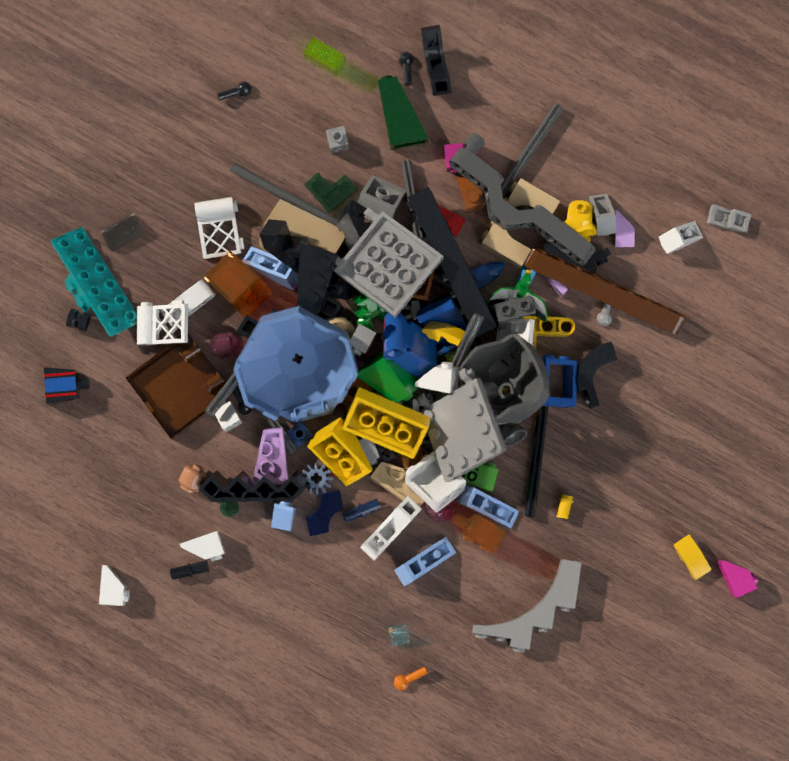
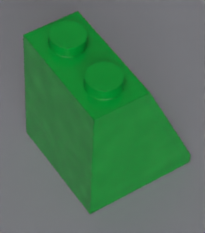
(388, 378)

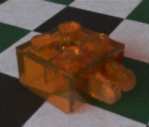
(481, 531)

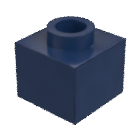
(302, 440)

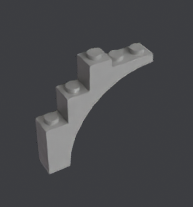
(519, 630)

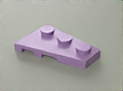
(272, 455)

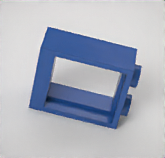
(569, 381)

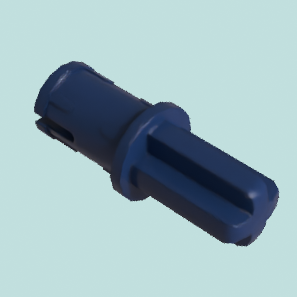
(361, 510)

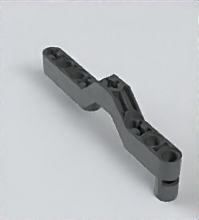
(507, 216)

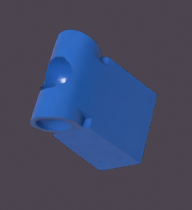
(408, 345)

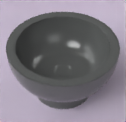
(512, 434)

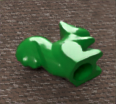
(368, 311)

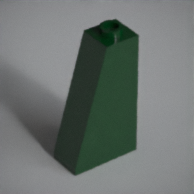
(400, 118)

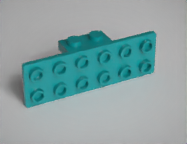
(93, 282)

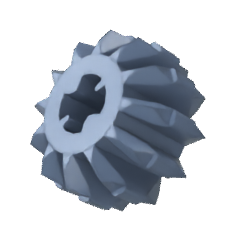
(321, 474)

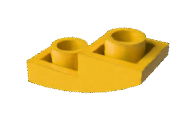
(437, 330)
(692, 557)

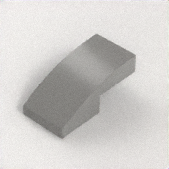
(728, 219)

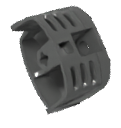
(524, 375)

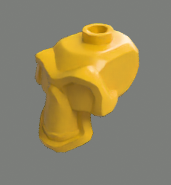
(580, 218)

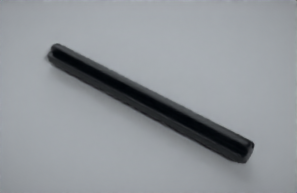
(536, 462)

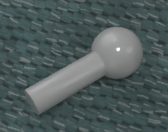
(604, 318)

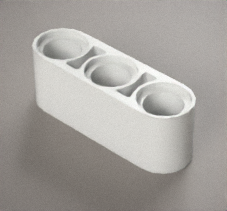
(195, 298)

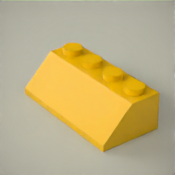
(386, 423)

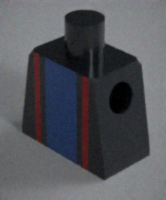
(63, 385)

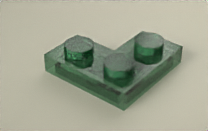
(330, 196)

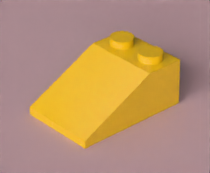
(340, 452)

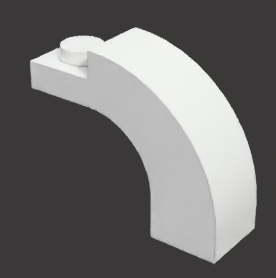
(390, 528)

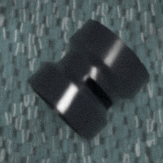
(78, 320)

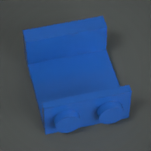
(446, 312)

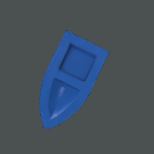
(487, 273)

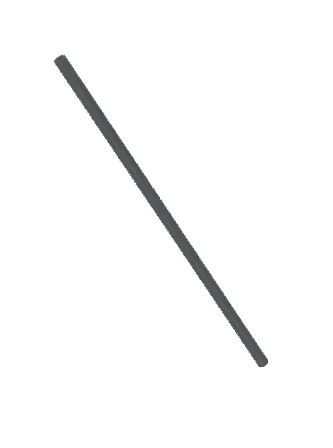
(296, 201)

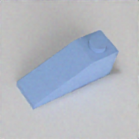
(271, 268)
(487, 506)
(425, 561)

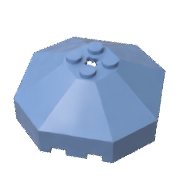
(293, 389)

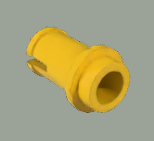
(564, 506)

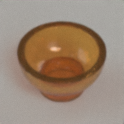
(407, 461)

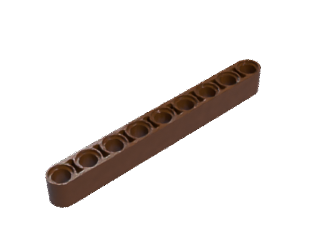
(605, 291)

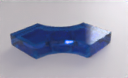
(319, 521)

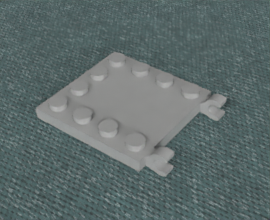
(388, 263)
(462, 427)

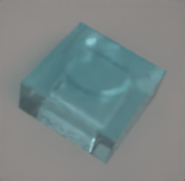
(399, 635)

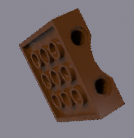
(177, 385)

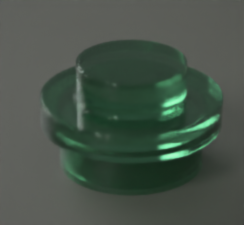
(229, 508)

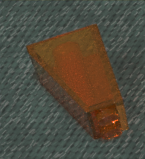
(238, 284)

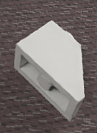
(680, 237)
(440, 378)
(228, 417)
(206, 546)
(112, 588)

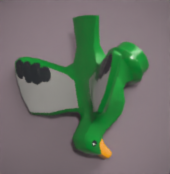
(520, 290)

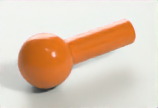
(401, 682)

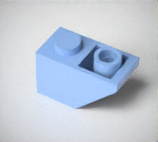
(283, 516)

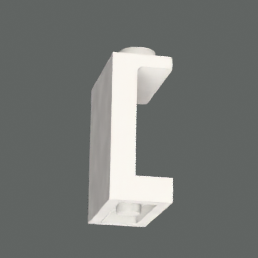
(429, 483)

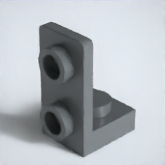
(513, 310)

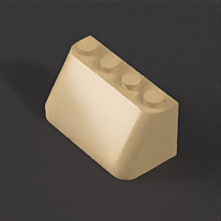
(307, 225)

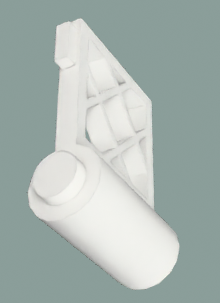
(218, 211)
(150, 324)

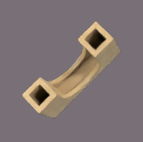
(499, 241)

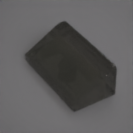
(122, 232)

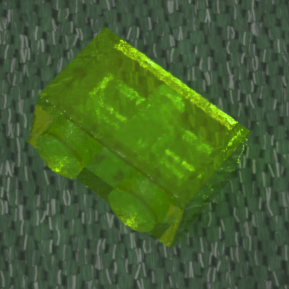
(324, 57)

